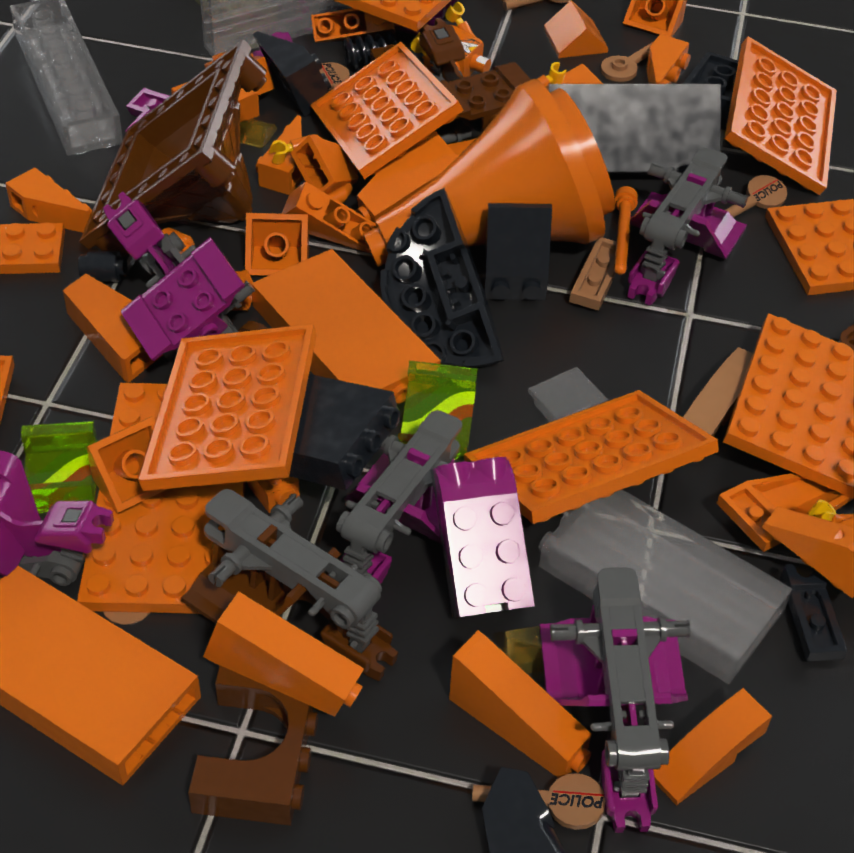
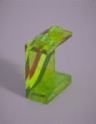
(441, 389)
(59, 462)

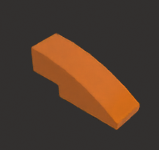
(712, 746)

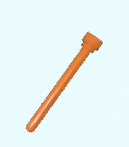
(625, 201)

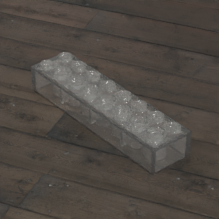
(66, 76)

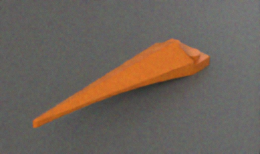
(756, 499)

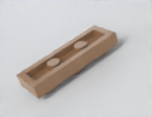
(595, 276)

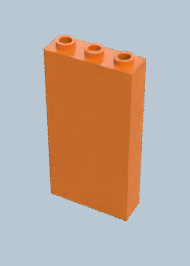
(355, 329)
(86, 678)

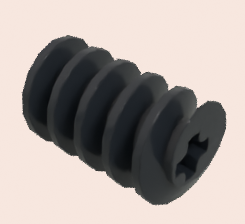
(359, 49)

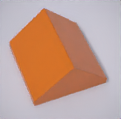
(656, 15)
(574, 33)
(275, 242)
(118, 464)

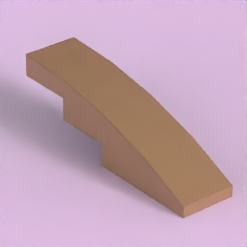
(720, 394)

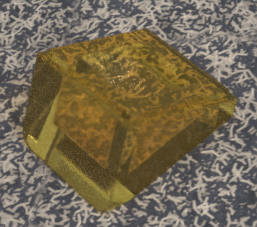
(256, 132)

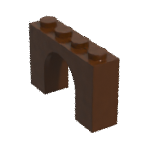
(261, 787)

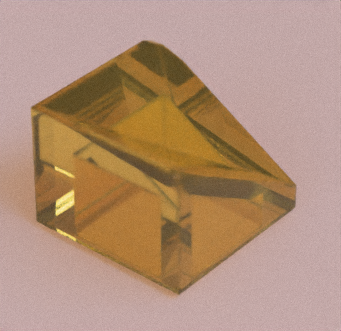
(525, 648)

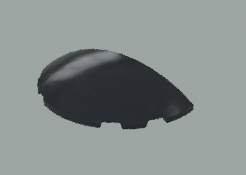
(437, 287)

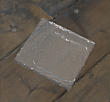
(566, 394)

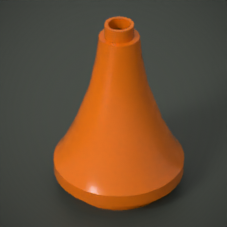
(527, 155)

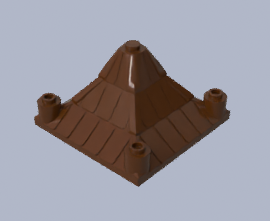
(185, 153)

